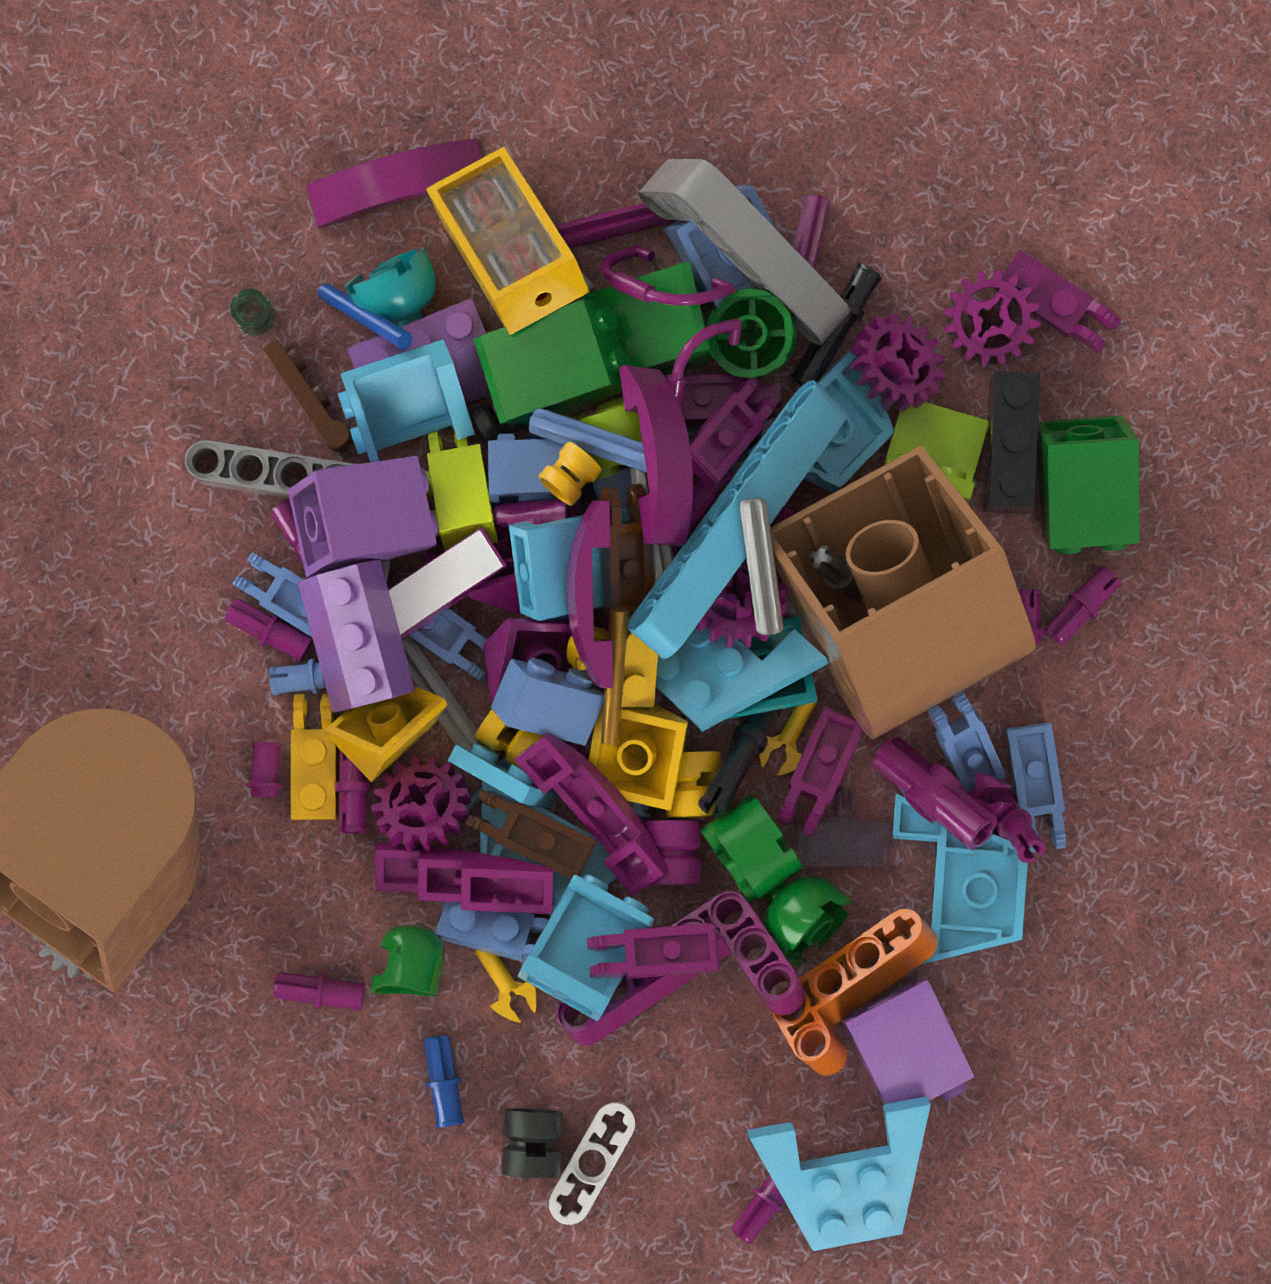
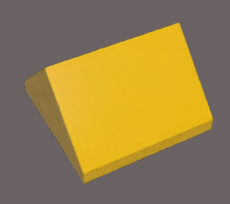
(384, 730)
(647, 756)

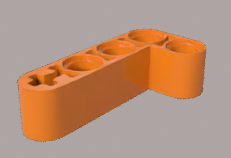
(857, 986)

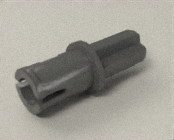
(835, 571)

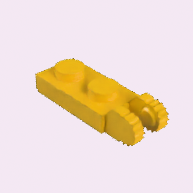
(312, 765)

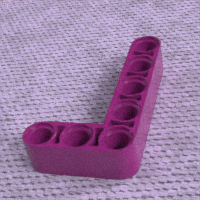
(731, 938)

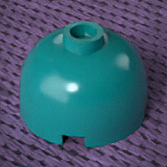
(397, 287)

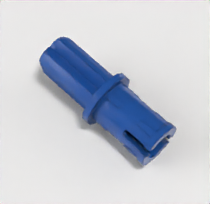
(443, 1081)

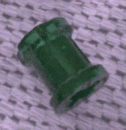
(243, 302)

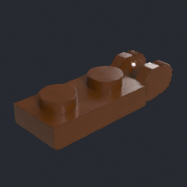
(629, 560)
(537, 836)

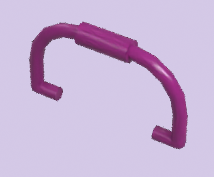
(647, 292)
(676, 378)

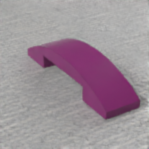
(387, 180)
(667, 455)
(593, 653)
(599, 807)

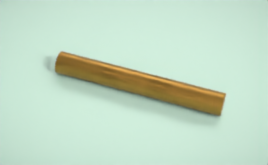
(613, 696)

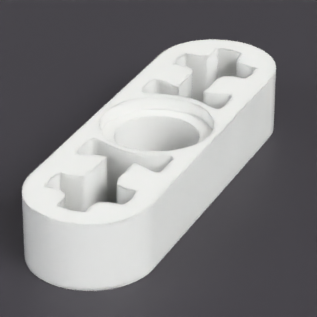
(565, 1187)

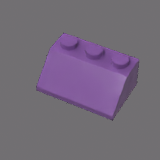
(457, 328)
(356, 635)

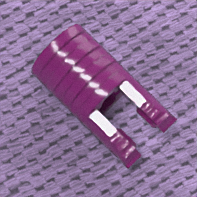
(533, 512)

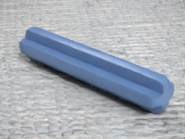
(588, 438)

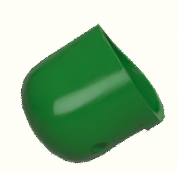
(413, 962)

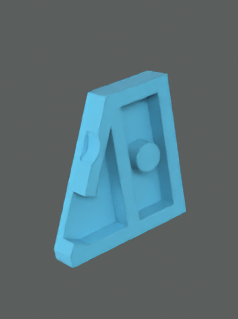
(512, 781)

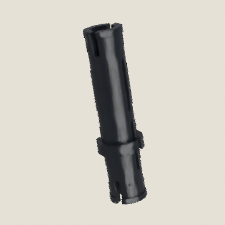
(855, 295)
(748, 741)

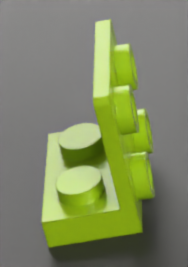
(948, 437)

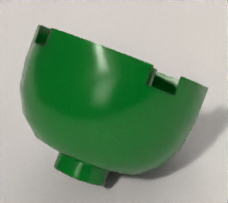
(766, 334)
(804, 914)

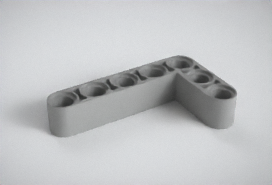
(703, 195)
(270, 482)

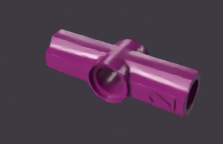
(934, 793)

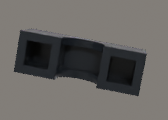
(1013, 442)

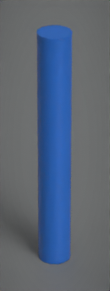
(370, 320)

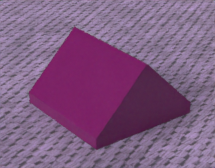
(526, 640)

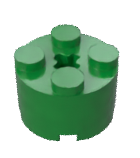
(751, 848)

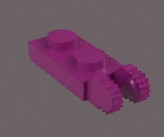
(1060, 301)
(728, 433)
(822, 766)
(659, 952)

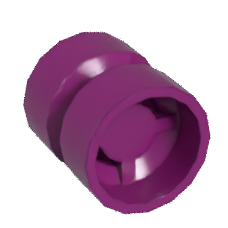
(676, 845)

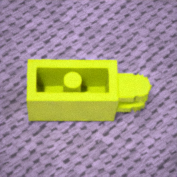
(459, 490)

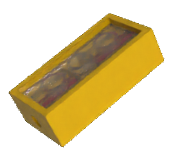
(507, 240)

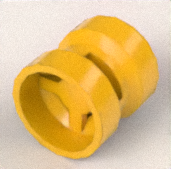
(570, 473)

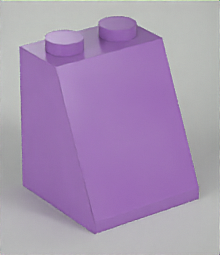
(362, 514)
(908, 1045)

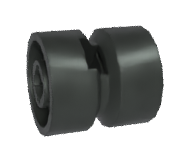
(534, 1126)

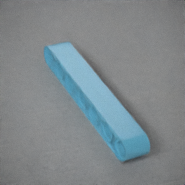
(718, 543)

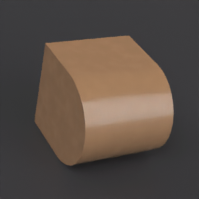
(931, 586)
(98, 838)

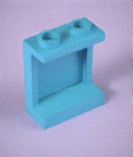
(404, 399)
(542, 566)
(561, 954)

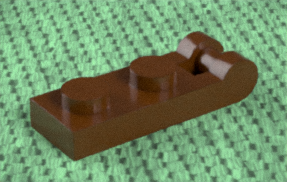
(311, 398)

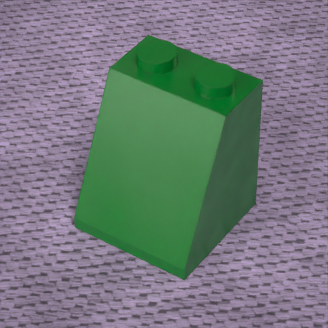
(657, 331)
(554, 363)
(1088, 483)

